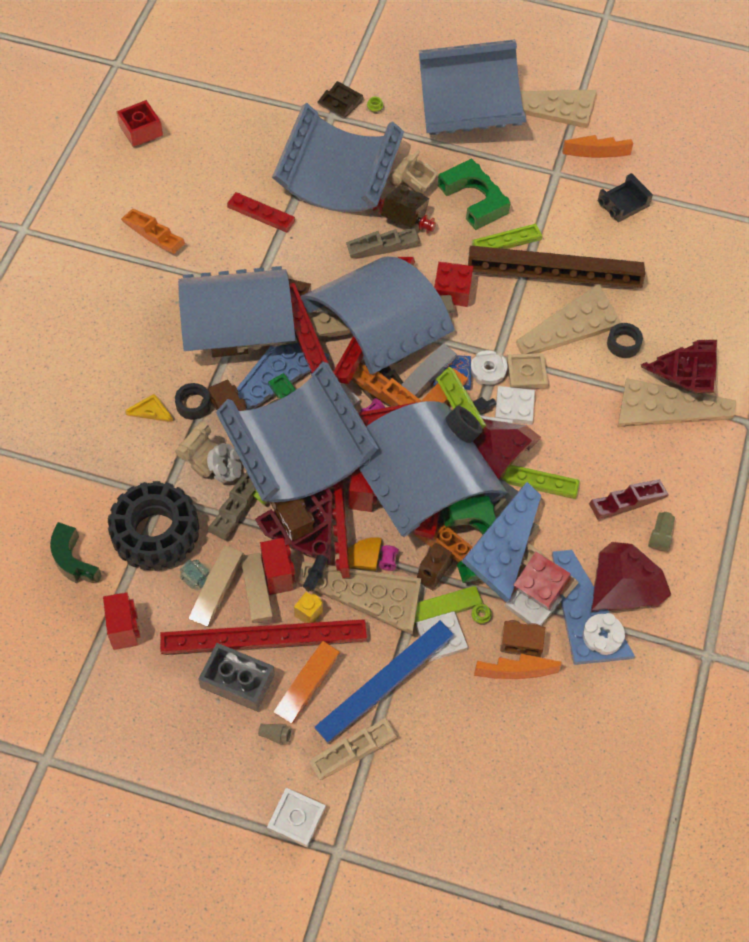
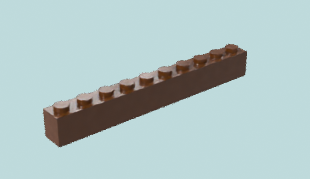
(556, 266)
(290, 513)

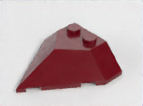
(689, 367)
(503, 443)
(314, 543)
(627, 579)

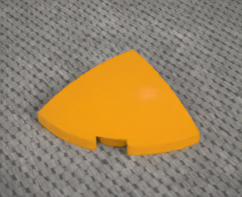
(365, 553)

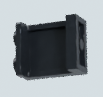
(625, 199)

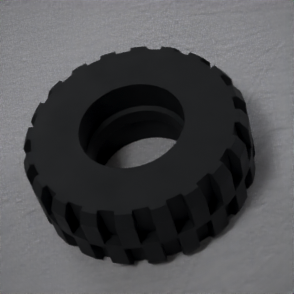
(158, 550)

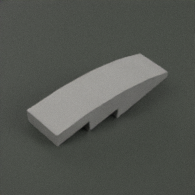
(429, 370)

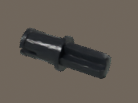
(315, 573)

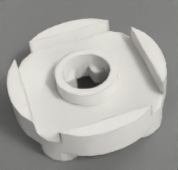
(485, 376)
(223, 472)
(599, 643)

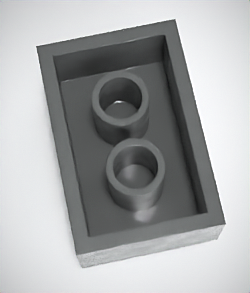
(236, 677)

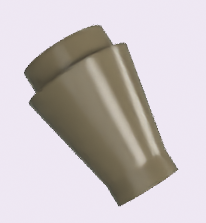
(275, 732)

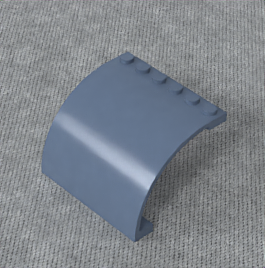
(471, 87)
(335, 166)
(386, 308)
(235, 309)
(299, 440)
(424, 465)

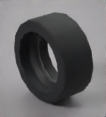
(624, 351)
(190, 389)
(463, 424)

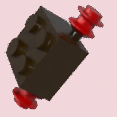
(406, 208)

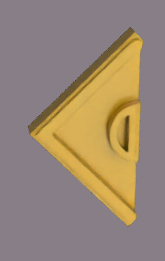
(150, 409)

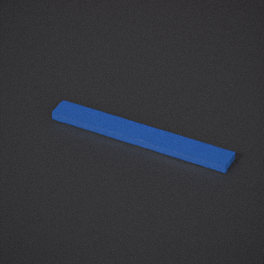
(383, 682)

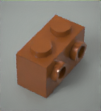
(522, 638)

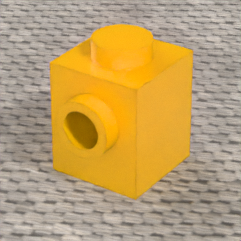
(308, 608)

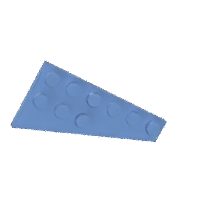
(276, 360)
(502, 546)
(577, 611)

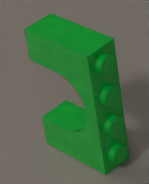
(472, 176)
(473, 512)

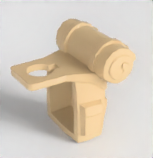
(414, 173)
(196, 449)

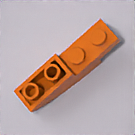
(450, 540)

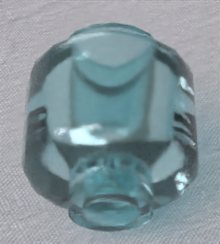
(194, 573)

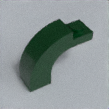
(62, 544)

